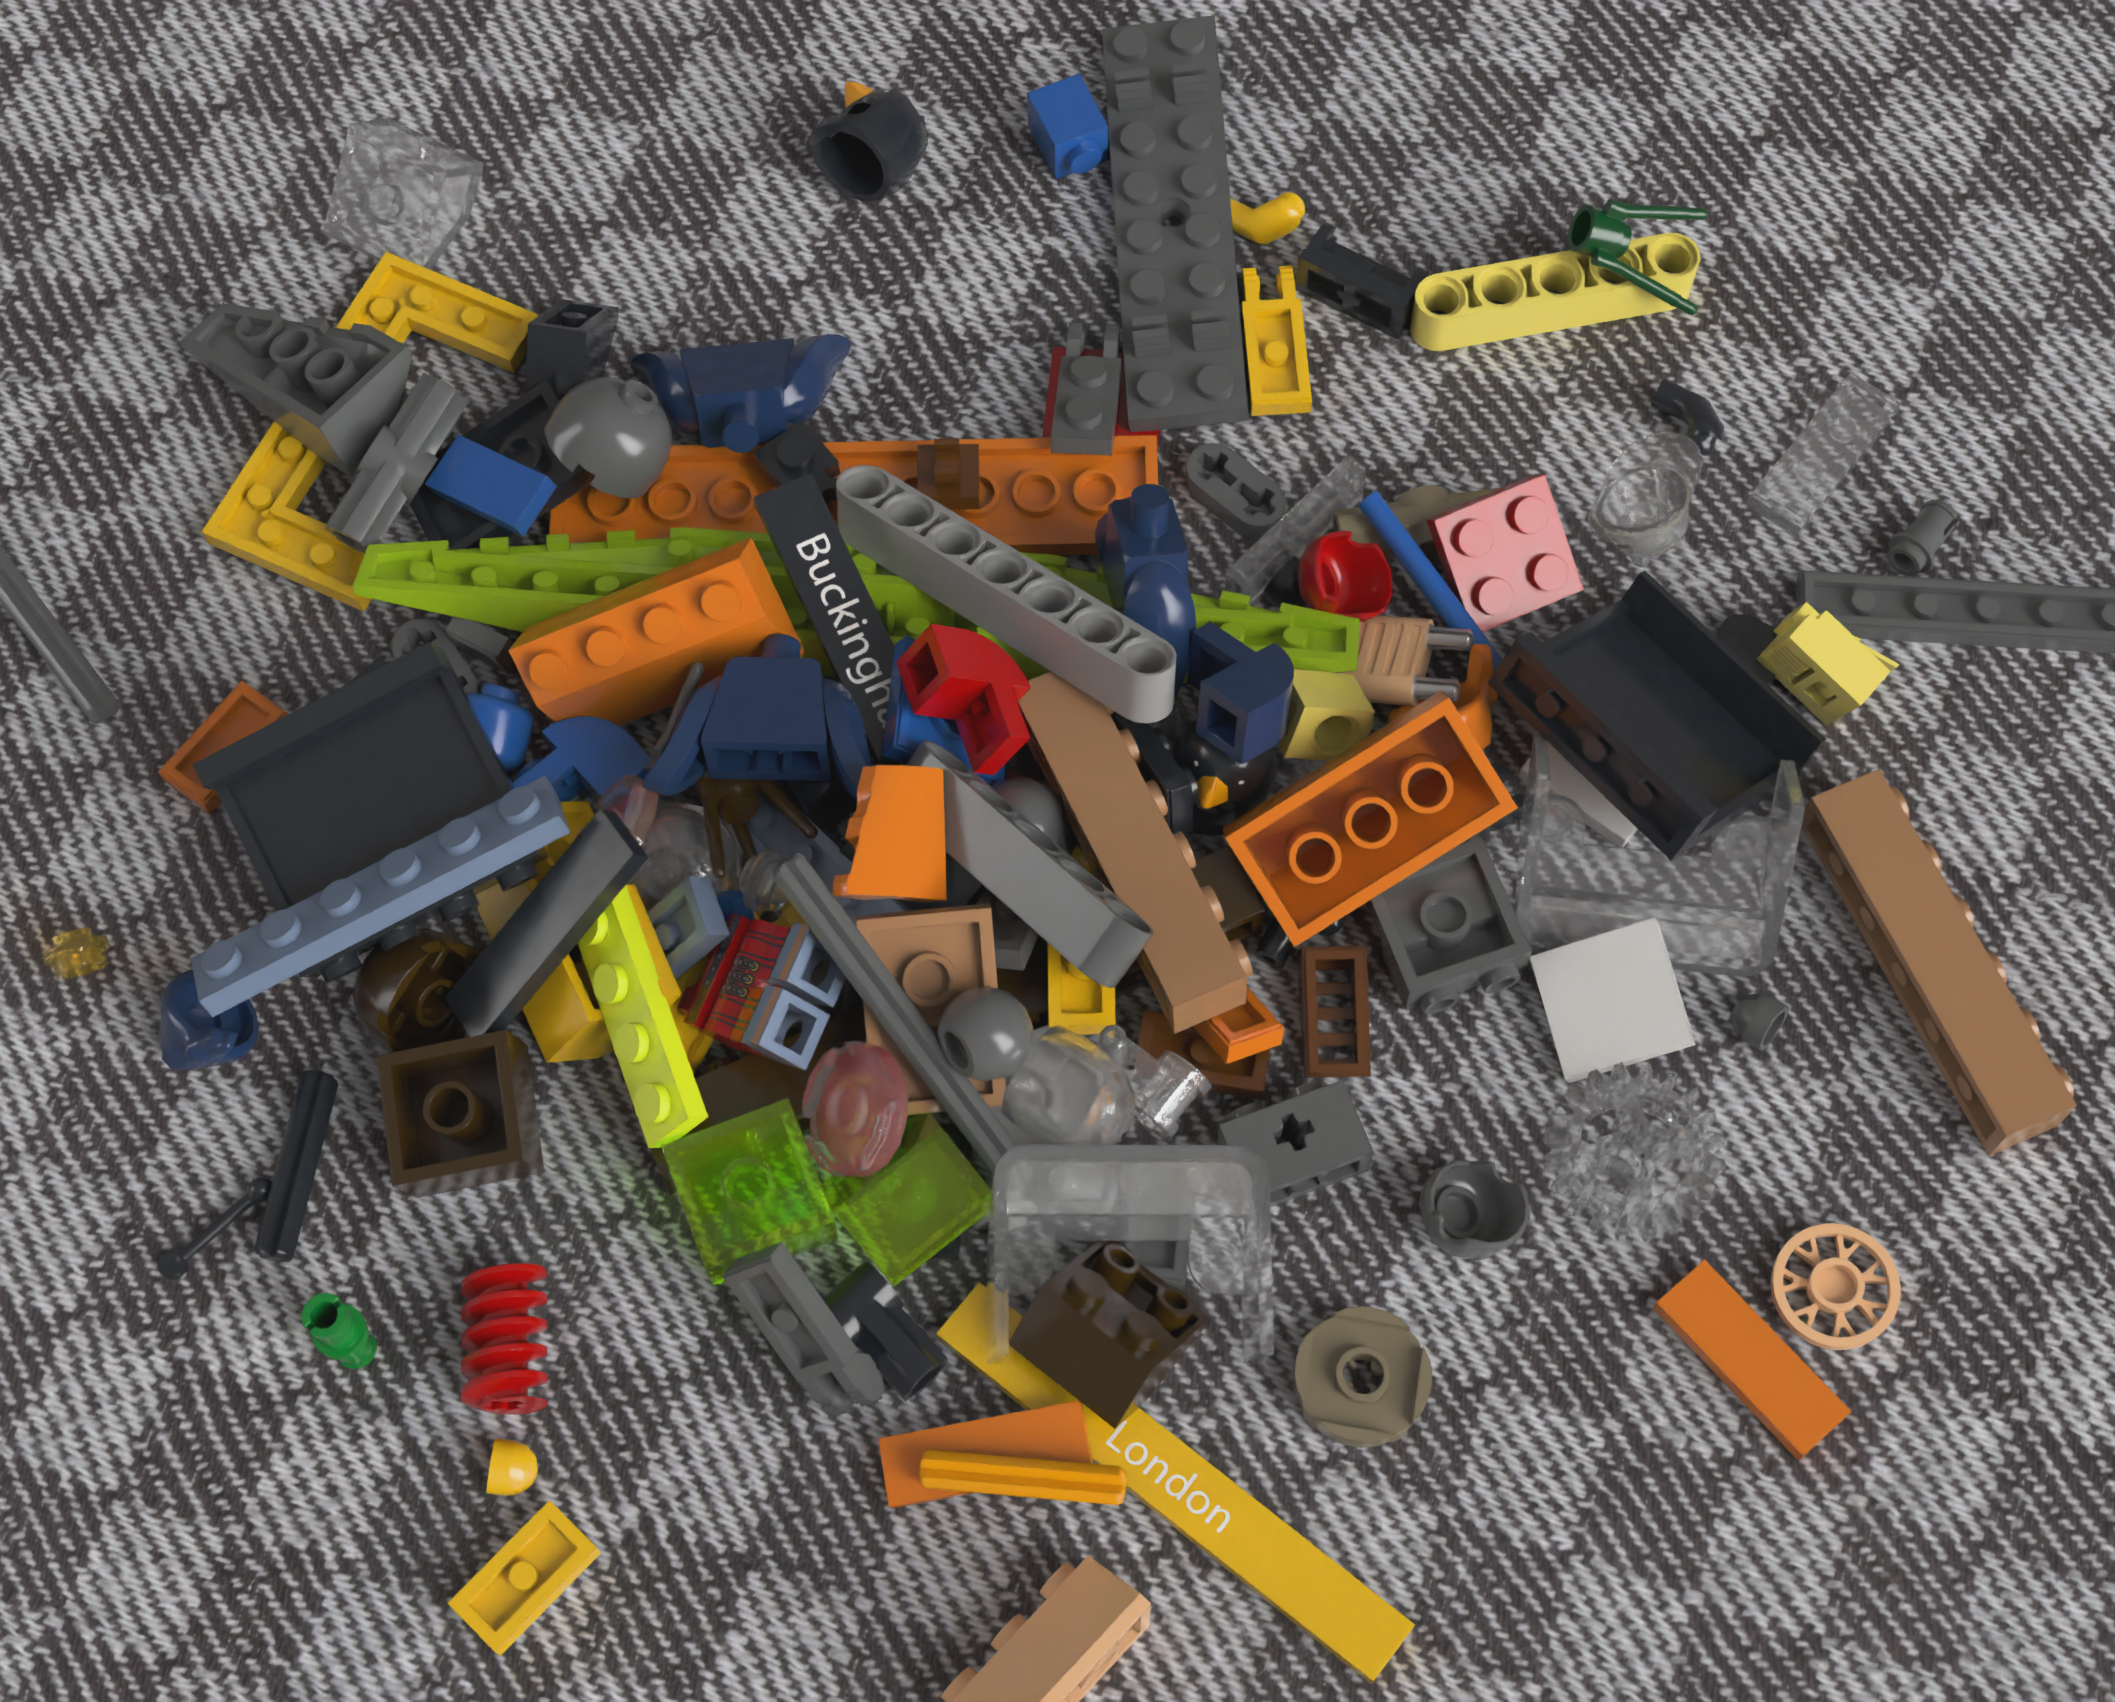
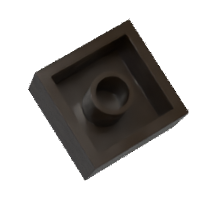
(460, 1114)

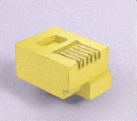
(1824, 663)

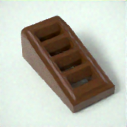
(1334, 958)

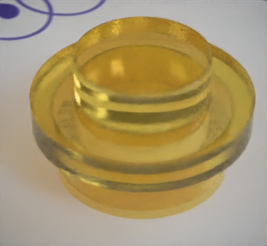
(77, 953)

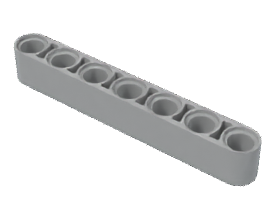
(1007, 594)

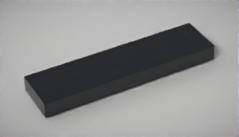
(547, 925)

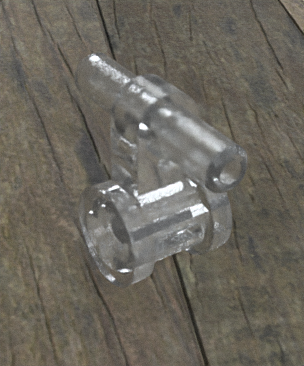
(1160, 1086)

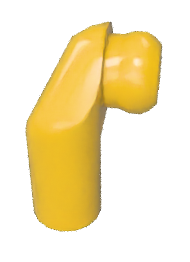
(1269, 220)

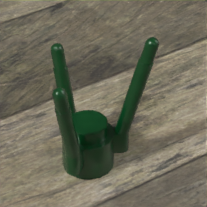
(1607, 237)

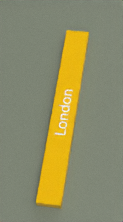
(1205, 1508)

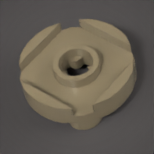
(1394, 1355)

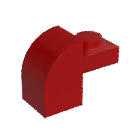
(972, 682)

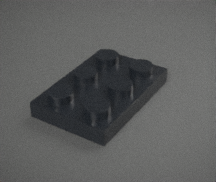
(518, 435)

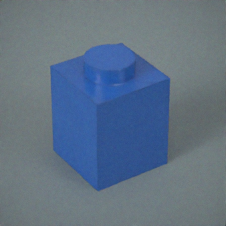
(1067, 126)

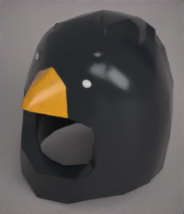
(871, 145)
(1223, 779)

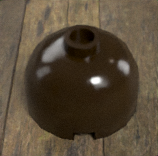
(404, 991)

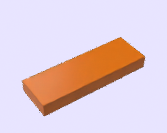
(1751, 1360)
(1039, 1433)

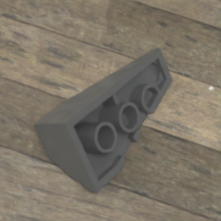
(310, 378)

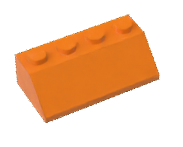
(639, 643)
(1369, 818)

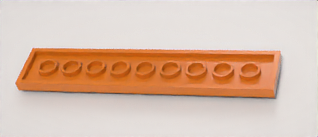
(1026, 492)

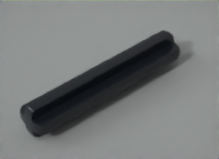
(296, 1166)

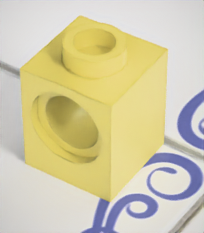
(1325, 715)

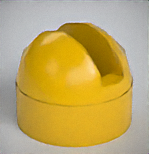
(511, 1468)

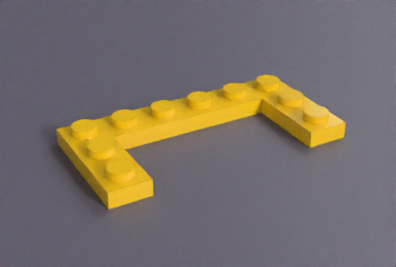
(259, 510)

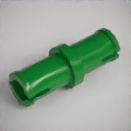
(339, 1331)

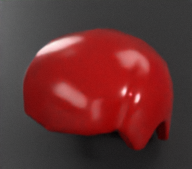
(1344, 576)

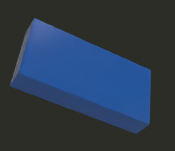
(491, 485)

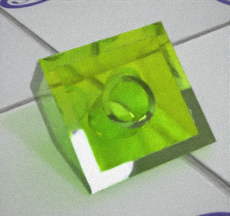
(750, 1188)

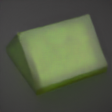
(913, 1202)

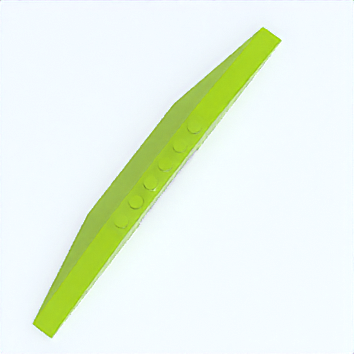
(536, 582)

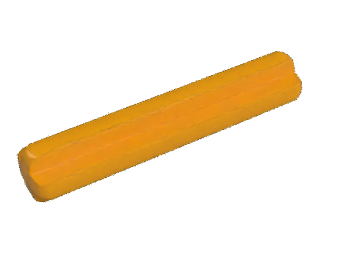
(1023, 1477)

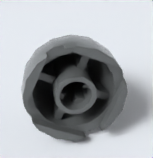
(613, 433)

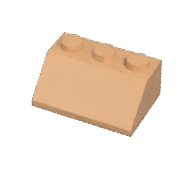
(1063, 1645)

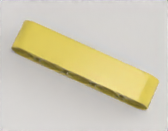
(1534, 310)

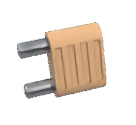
(1397, 656)

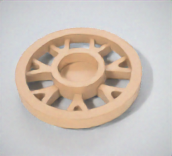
(1835, 1286)

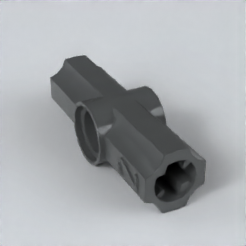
(397, 463)

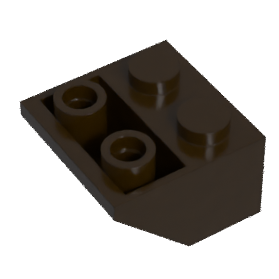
(1108, 1330)

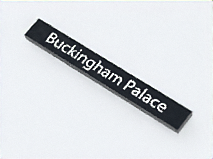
(834, 600)

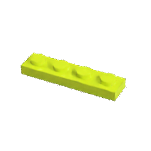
(641, 1025)

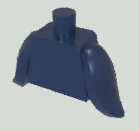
(743, 389)
(1148, 568)
(765, 723)

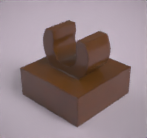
(950, 473)

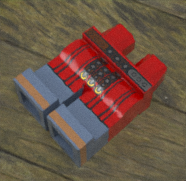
(761, 987)

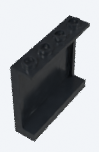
(1657, 715)
(359, 781)

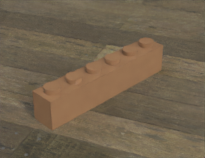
(1134, 852)
(1937, 962)

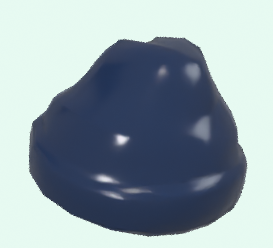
(195, 1038)

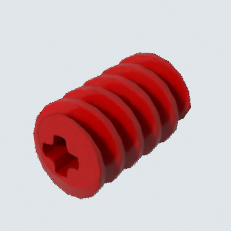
(499, 1339)

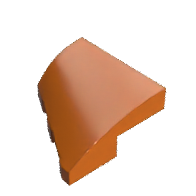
(897, 836)

